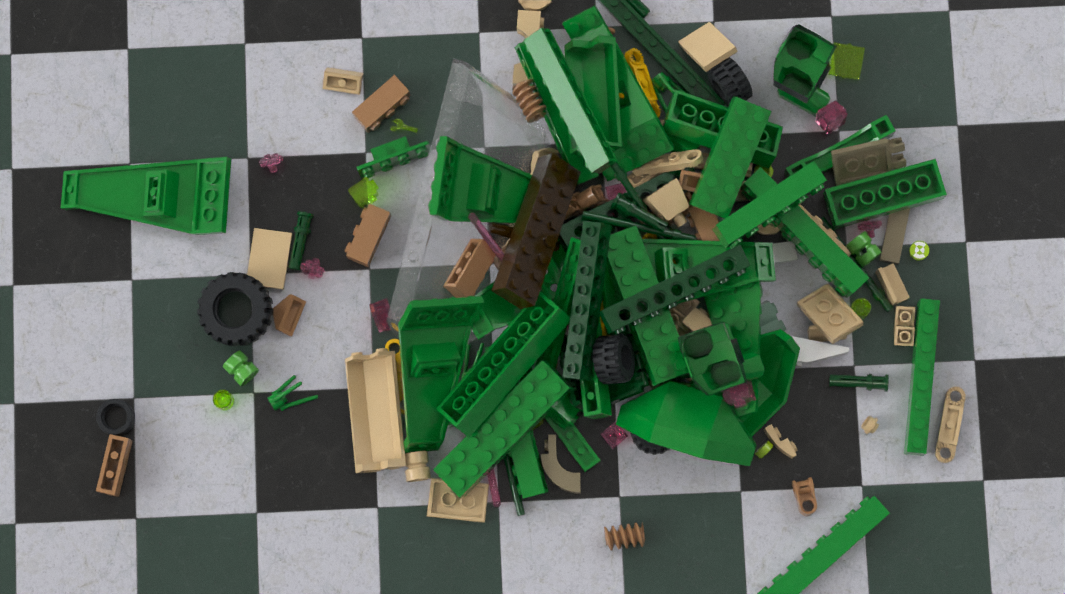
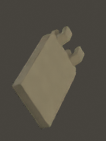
(867, 160)

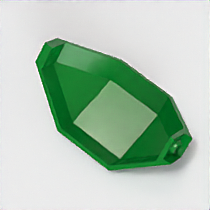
(779, 358)
(689, 422)

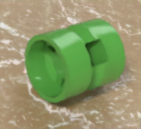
(858, 244)
(242, 370)

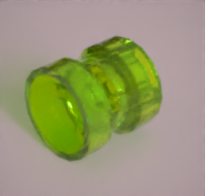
(861, 307)
(222, 397)

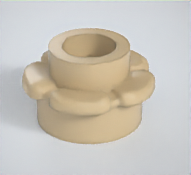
(870, 425)

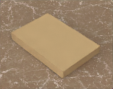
(707, 46)
(270, 257)
(830, 313)
(447, 505)

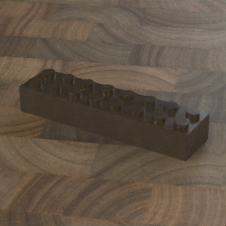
(536, 231)

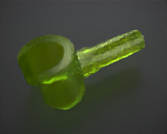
(400, 125)

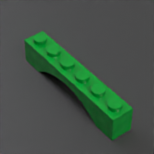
(877, 130)

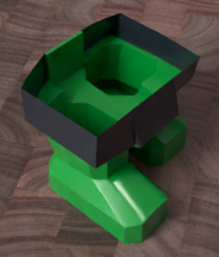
(802, 68)
(717, 360)

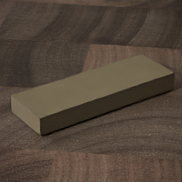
(894, 236)

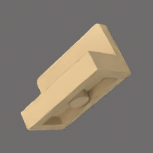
(892, 284)

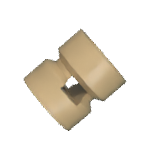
(417, 466)

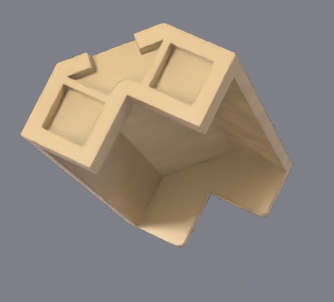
(375, 411)

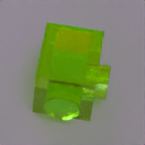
(364, 192)

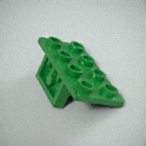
(392, 154)

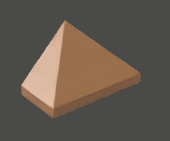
(287, 314)

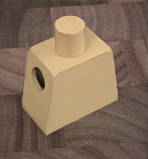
(668, 203)

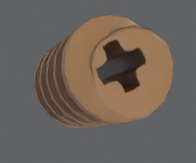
(528, 102)
(624, 536)

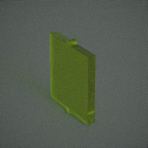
(846, 61)

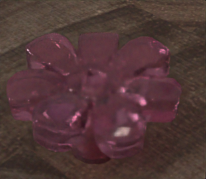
(271, 161)
(869, 227)
(312, 268)

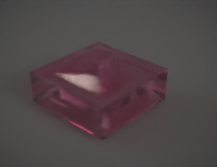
(614, 435)

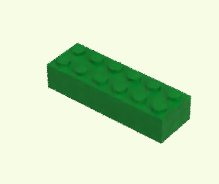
(700, 122)
(730, 157)
(884, 194)
(770, 204)

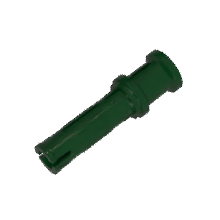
(631, 209)
(301, 231)
(869, 382)

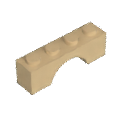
(527, 24)

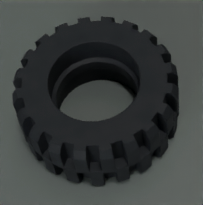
(210, 303)

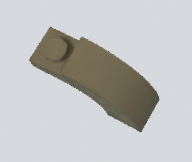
(559, 476)

